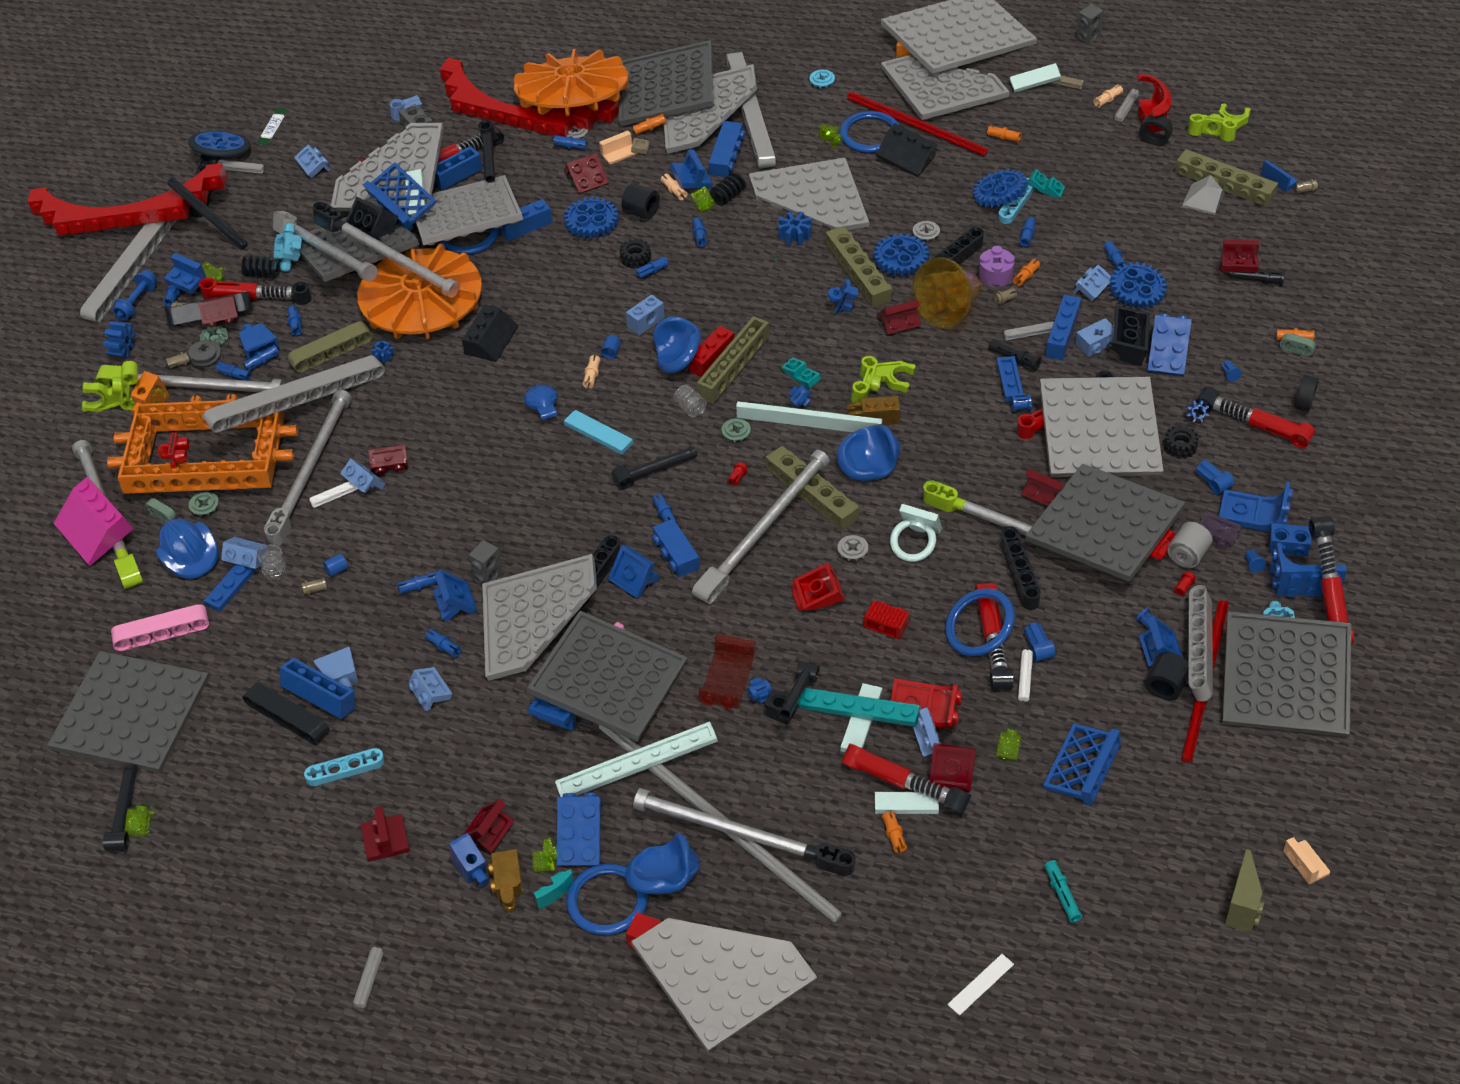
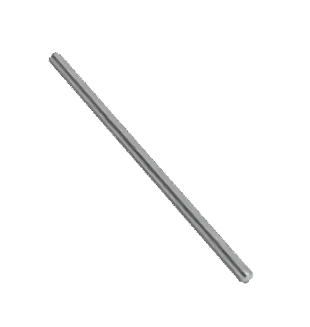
(751, 846)

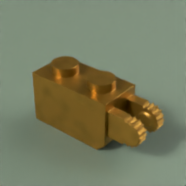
(880, 407)
(507, 878)

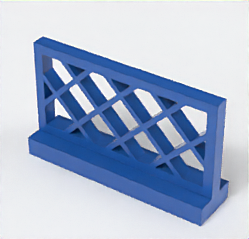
(387, 202)
(1098, 771)

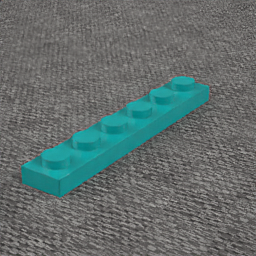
(860, 707)

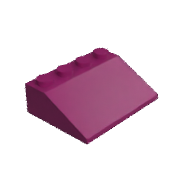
(91, 521)

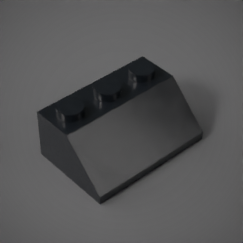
(907, 150)
(371, 218)
(489, 334)
(1131, 334)

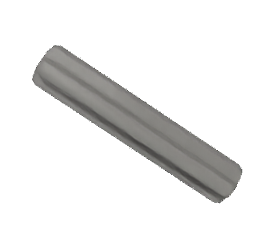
(1126, 105)
(242, 166)
(1027, 331)
(368, 977)

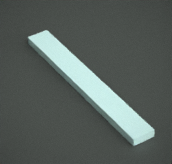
(804, 417)
(637, 760)

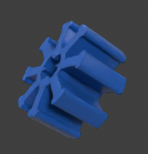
(794, 228)
(119, 339)

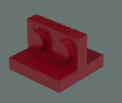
(1239, 256)
(900, 317)
(1041, 488)
(952, 766)
(489, 826)
(384, 836)

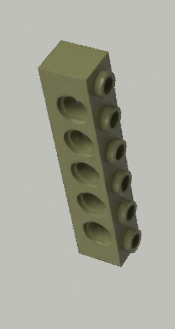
(1228, 177)
(858, 266)
(733, 359)
(816, 492)

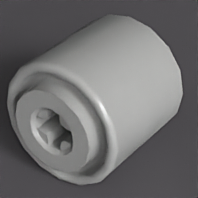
(1189, 544)

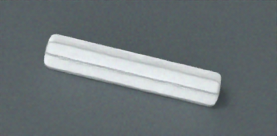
(332, 494)
(1025, 675)

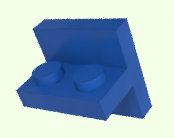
(691, 172)
(185, 274)
(632, 571)
(453, 595)
(1158, 640)
(552, 714)

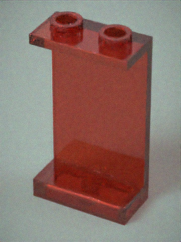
(728, 672)

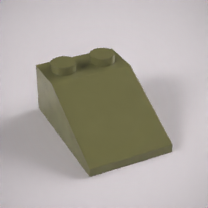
(1246, 904)

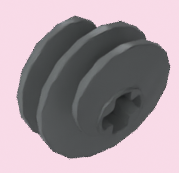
(205, 354)

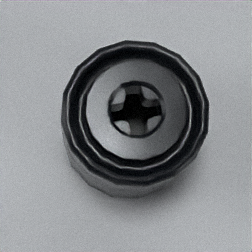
(640, 201)
(1167, 676)

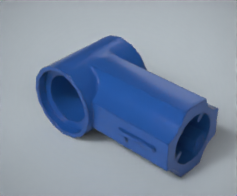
(1217, 480)
(1039, 644)

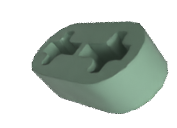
(1297, 344)
(159, 510)

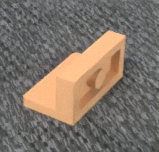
(617, 147)
(1305, 860)

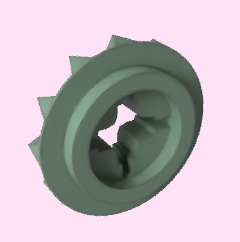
(220, 338)
(739, 425)
(203, 498)

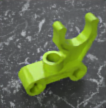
(1224, 126)
(875, 373)
(117, 395)

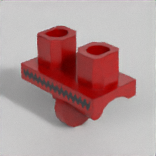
(174, 450)

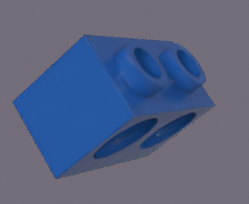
(1293, 539)

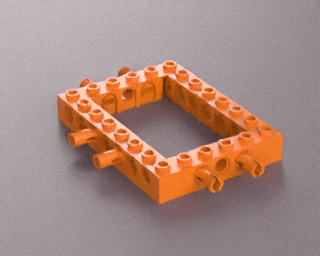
(139, 476)

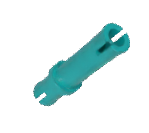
(1071, 910)

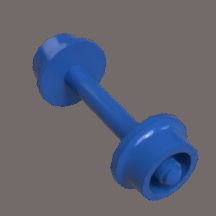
(123, 308)

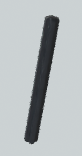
(207, 212)

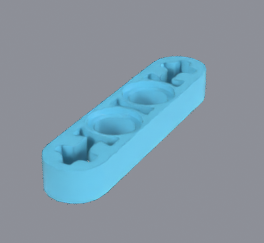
(1013, 211)
(345, 770)

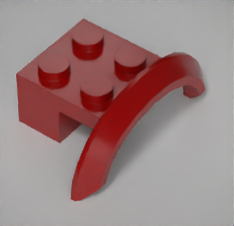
(1159, 103)

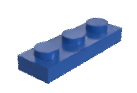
(1009, 377)
(228, 587)

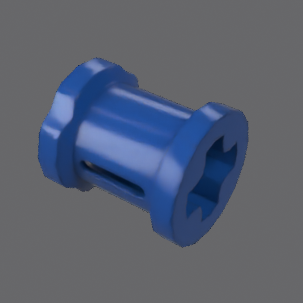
(1020, 403)

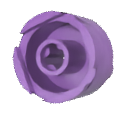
(996, 267)

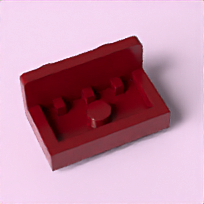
(388, 459)

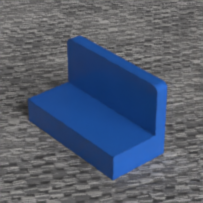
(1274, 173)

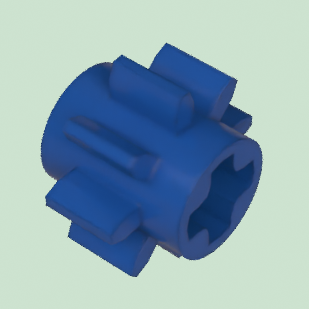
(383, 351)
(800, 396)
(1194, 405)
(759, 690)

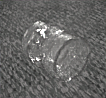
(690, 400)
(272, 562)

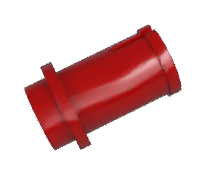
(739, 470)
(1184, 584)

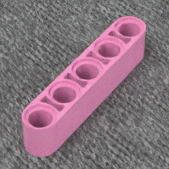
(159, 627)

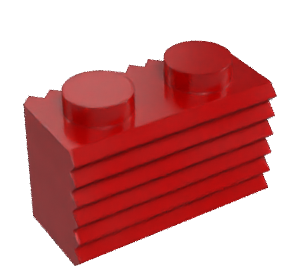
(886, 619)

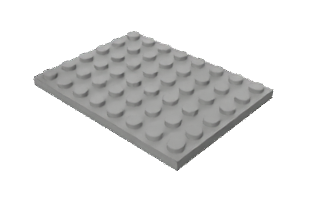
(957, 32)

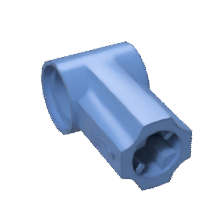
(397, 105)

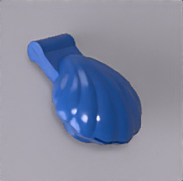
(542, 399)

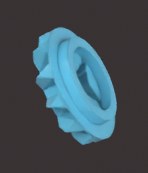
(826, 76)

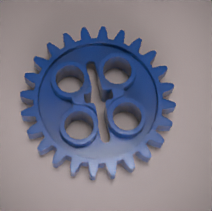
(1000, 188)
(591, 217)
(900, 254)
(1137, 285)

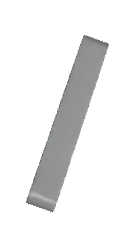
(1200, 643)

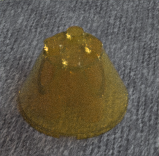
(945, 291)

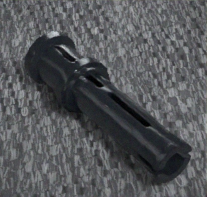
(1266, 276)
(1022, 358)

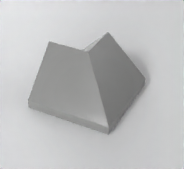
(1204, 196)

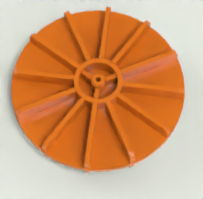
(571, 82)
(410, 304)

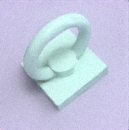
(920, 521)

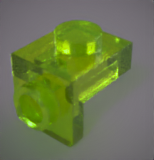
(830, 133)
(703, 199)
(211, 271)
(1009, 744)
(138, 820)
(545, 859)

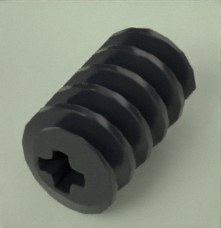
(728, 188)
(260, 268)

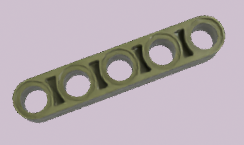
(330, 346)

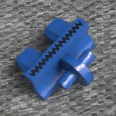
(841, 296)

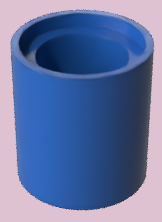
(610, 346)
(335, 565)

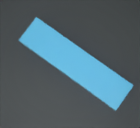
(598, 432)

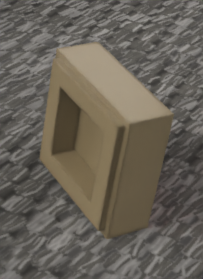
(640, 146)

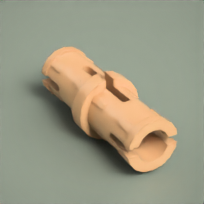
(1108, 96)
(673, 187)
(591, 371)

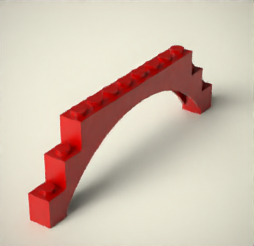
(471, 101)
(168, 206)

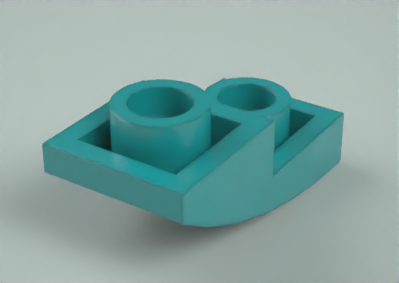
(1050, 187)
(799, 372)
(560, 885)

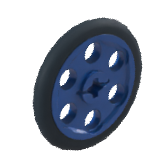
(219, 144)

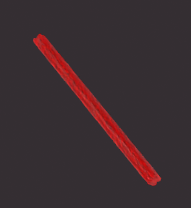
(979, 149)
(1199, 707)

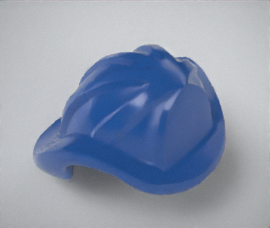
(676, 343)
(869, 453)
(187, 548)
(663, 867)

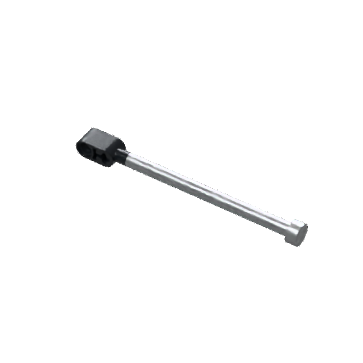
(330, 220)
(644, 800)

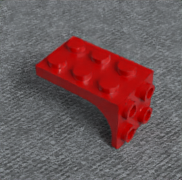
(938, 699)

